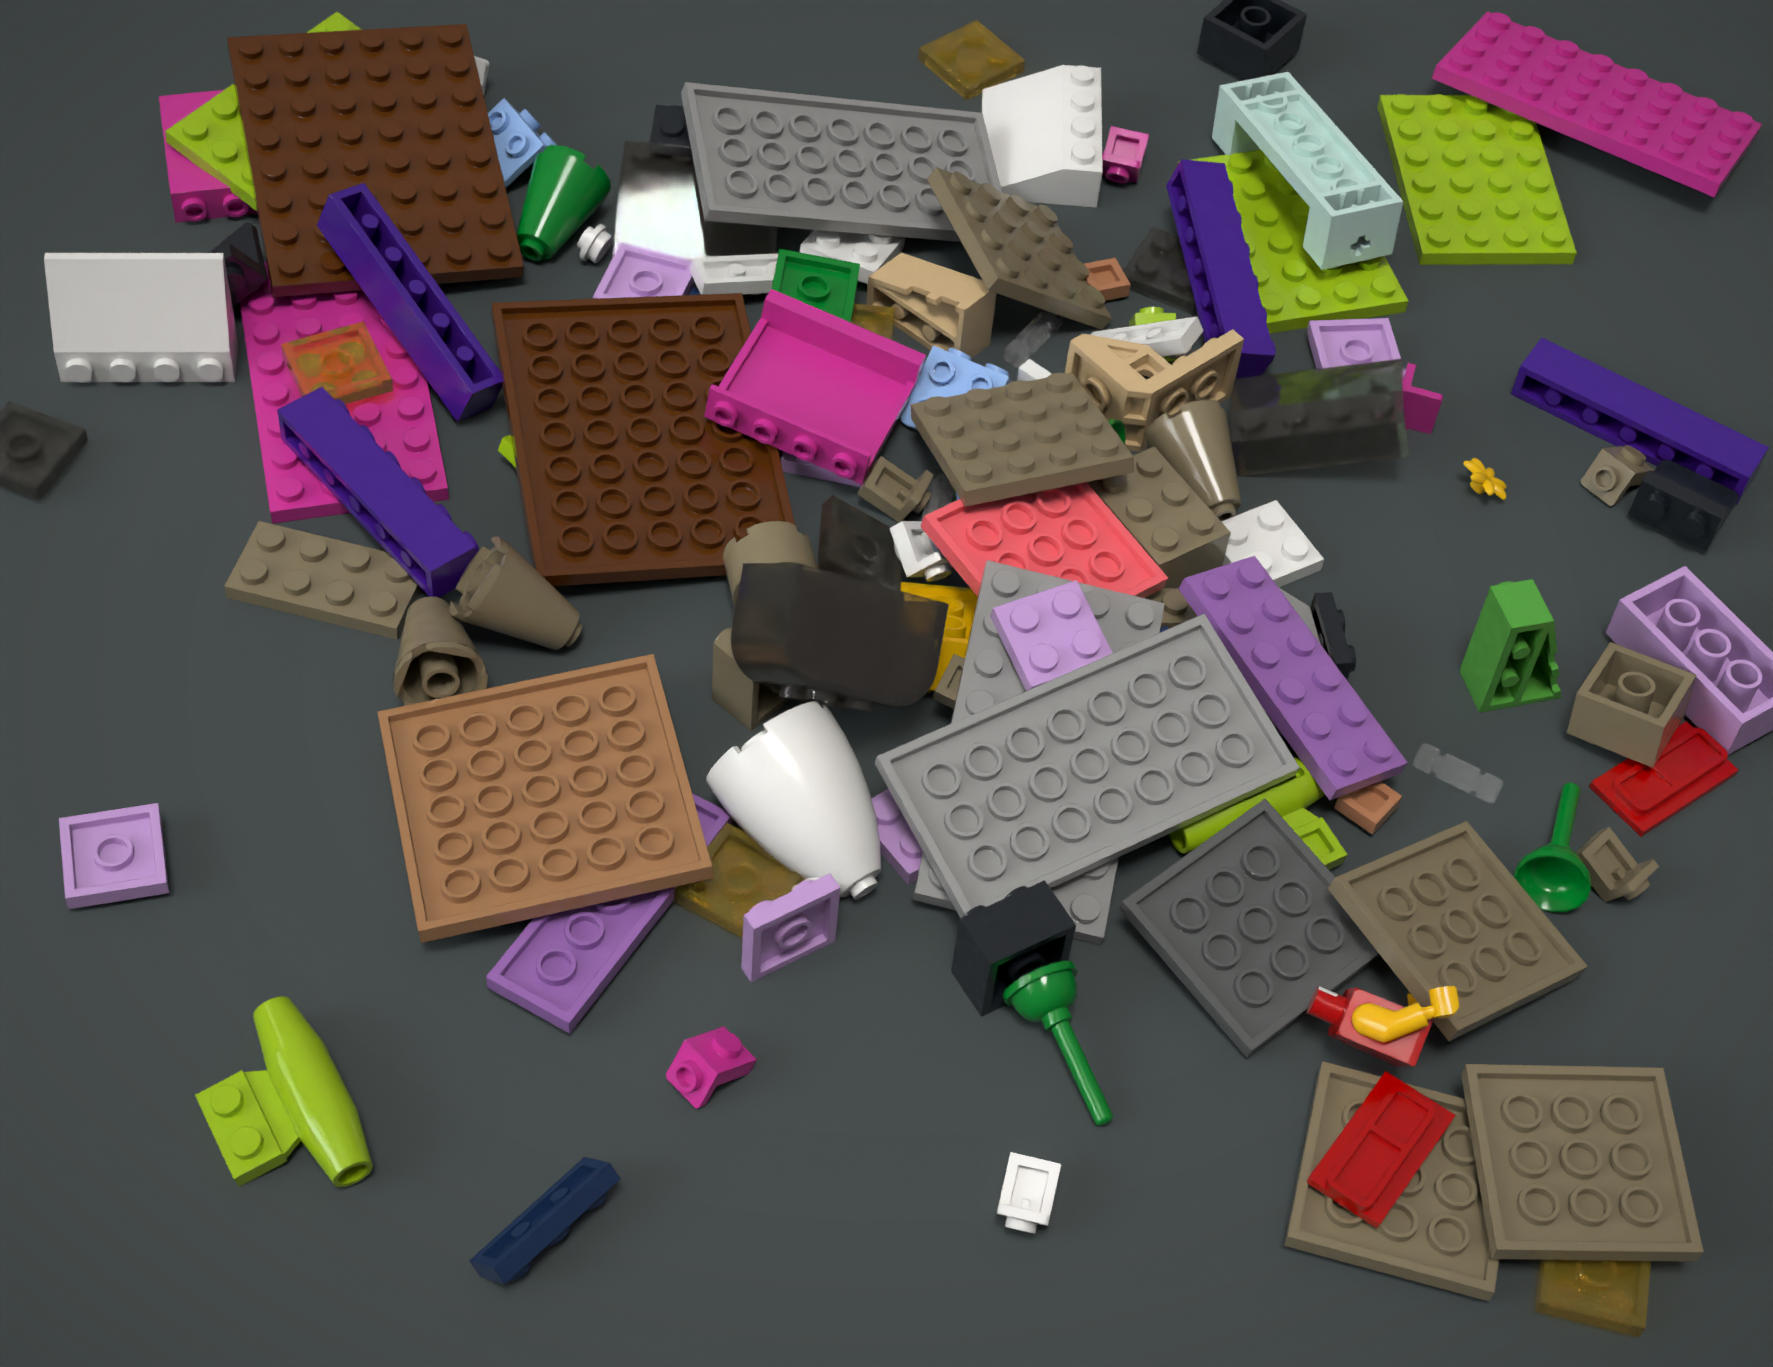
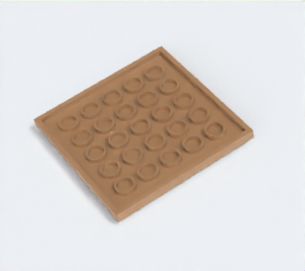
(541, 797)

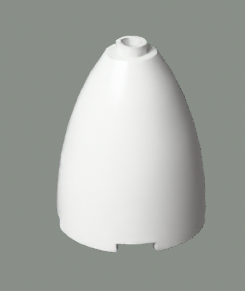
(804, 798)

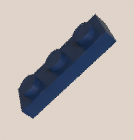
(545, 1221)

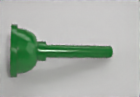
(1554, 872)
(1046, 998)

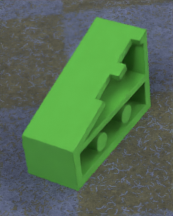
(1512, 649)

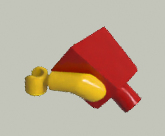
(1380, 1025)

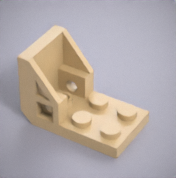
(1114, 379)

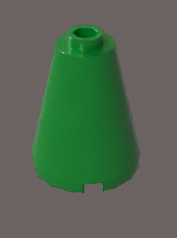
(558, 200)

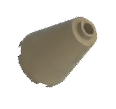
(1201, 452)
(514, 599)
(435, 655)

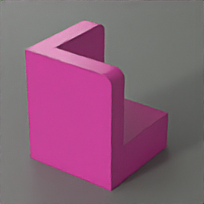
(1421, 404)

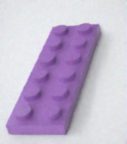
(1294, 678)
(573, 955)

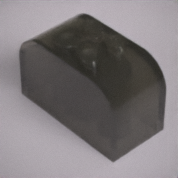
(835, 637)

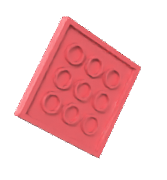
(1049, 532)

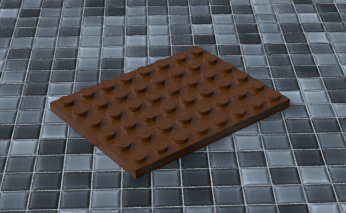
(378, 112)
(615, 438)

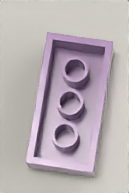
(1695, 631)

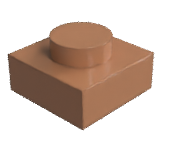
(1108, 278)
(1369, 805)

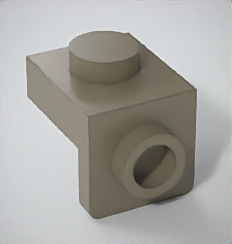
(1614, 472)
(895, 490)
(1613, 868)

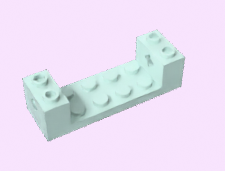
(1350, 204)

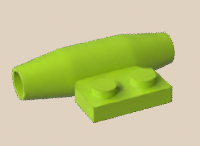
(1290, 801)
(297, 1099)

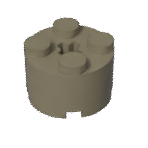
(766, 544)

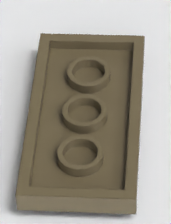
(323, 580)

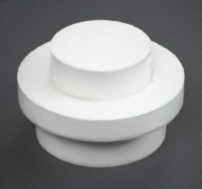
(594, 243)

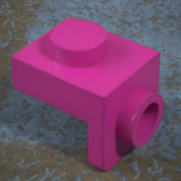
(1124, 155)
(708, 1062)

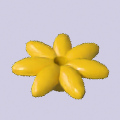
(1484, 479)

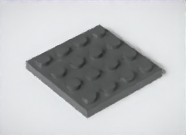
(1251, 926)

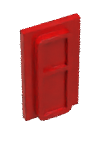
(1682, 775)
(1381, 1149)

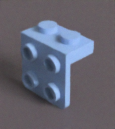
(516, 139)
(950, 375)

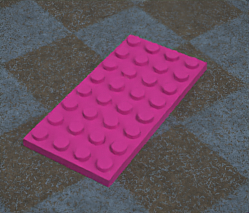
(1599, 102)
(398, 419)

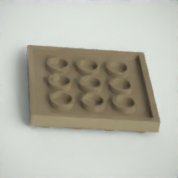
(1019, 248)
(1020, 438)
(1459, 920)
(1580, 1163)
(1434, 1228)

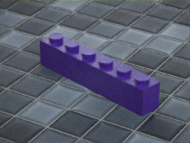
(1219, 261)
(410, 302)
(1635, 416)
(377, 491)

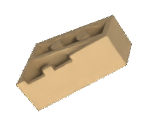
(935, 303)

